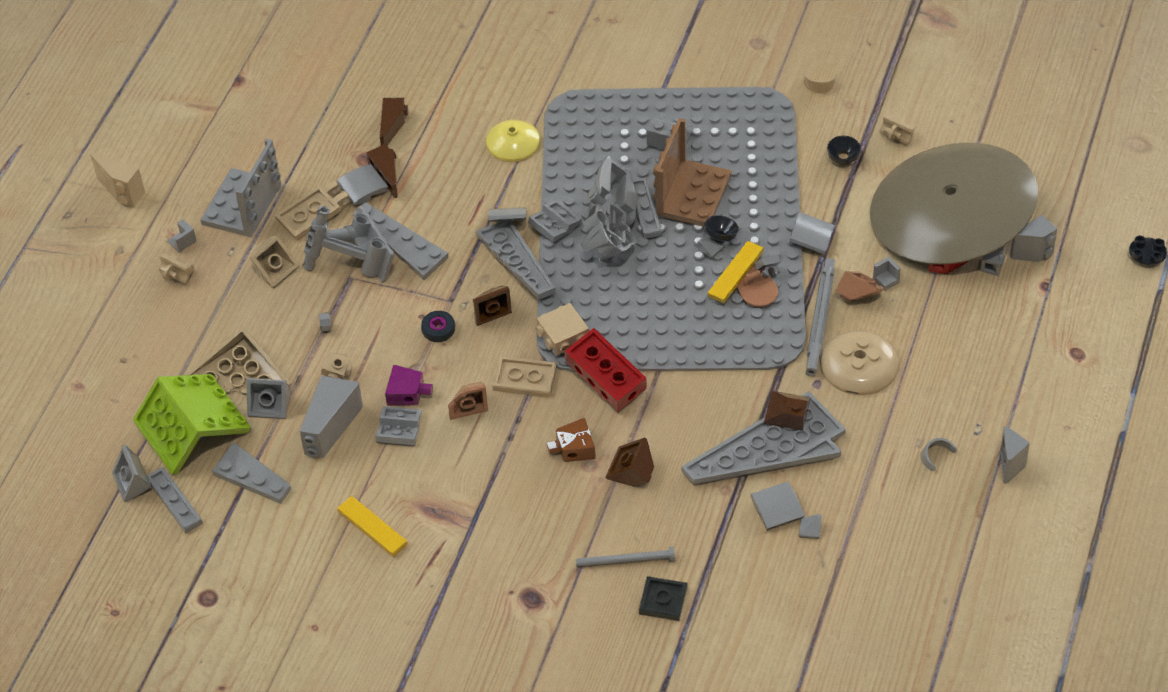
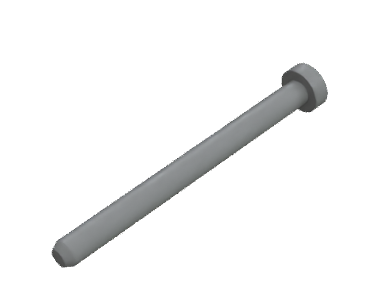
(627, 558)

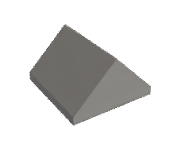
(267, 398)
(1013, 454)
(130, 474)

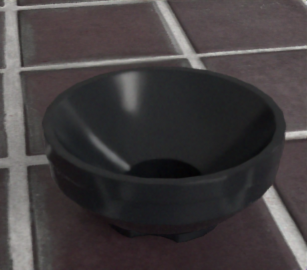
(843, 145)
(721, 228)

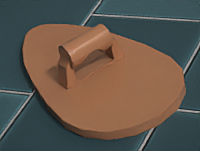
(757, 290)

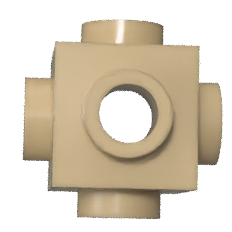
(336, 365)

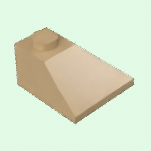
(273, 260)

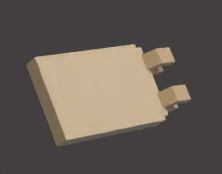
(301, 213)

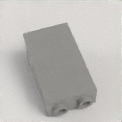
(329, 414)

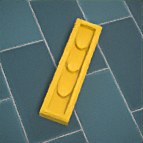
(735, 272)
(372, 526)

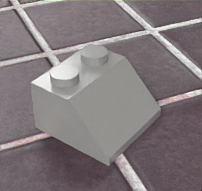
(660, 130)
(1034, 241)

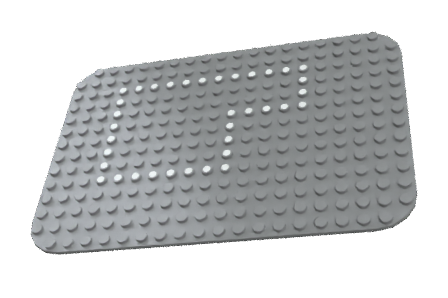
(655, 293)

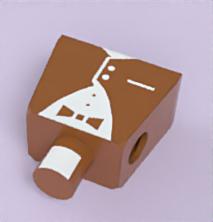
(573, 442)

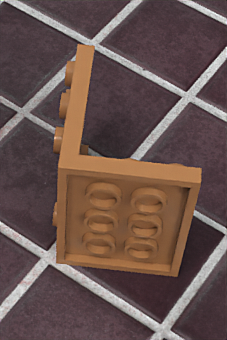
(686, 188)

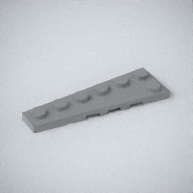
(415, 250)
(514, 253)

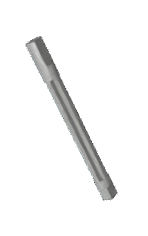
(820, 316)

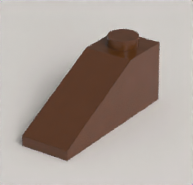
(392, 118)
(383, 162)

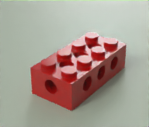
(605, 369)

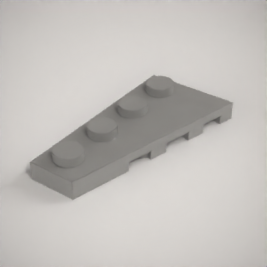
(247, 472)

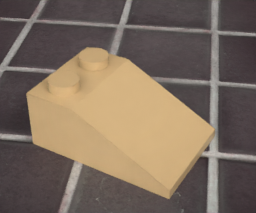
(119, 179)

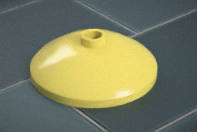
(513, 140)

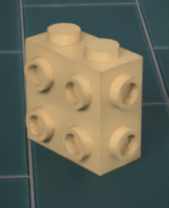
(561, 328)

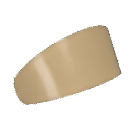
(819, 86)

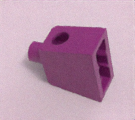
(406, 387)

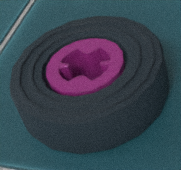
(444, 331)

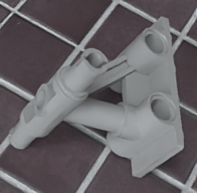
(357, 240)

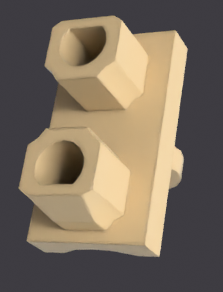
(897, 130)
(173, 268)

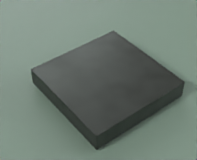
(663, 598)

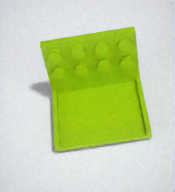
(182, 411)

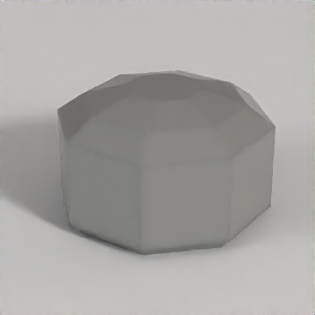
(325, 321)

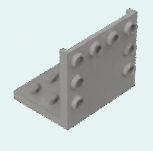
(245, 195)

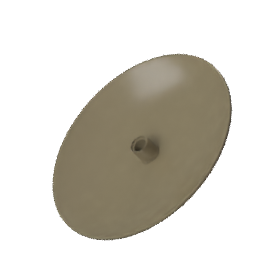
(953, 203)

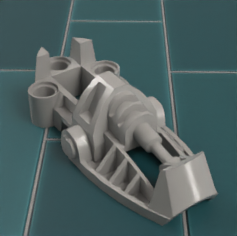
(610, 212)

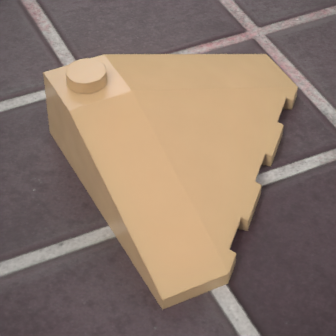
(236, 361)

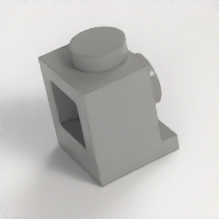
(992, 262)

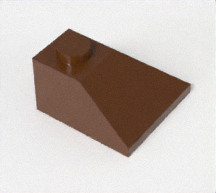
(492, 304)
(787, 410)
(632, 464)

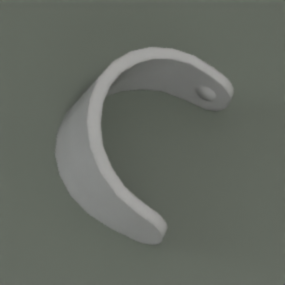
(937, 441)

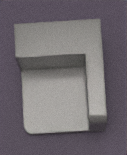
(184, 238)
(886, 273)

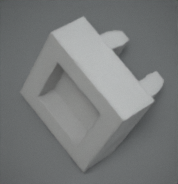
(768, 263)

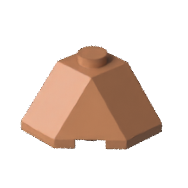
(857, 286)
(468, 401)

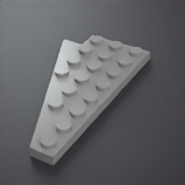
(769, 447)

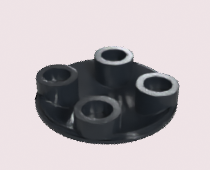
(1148, 250)

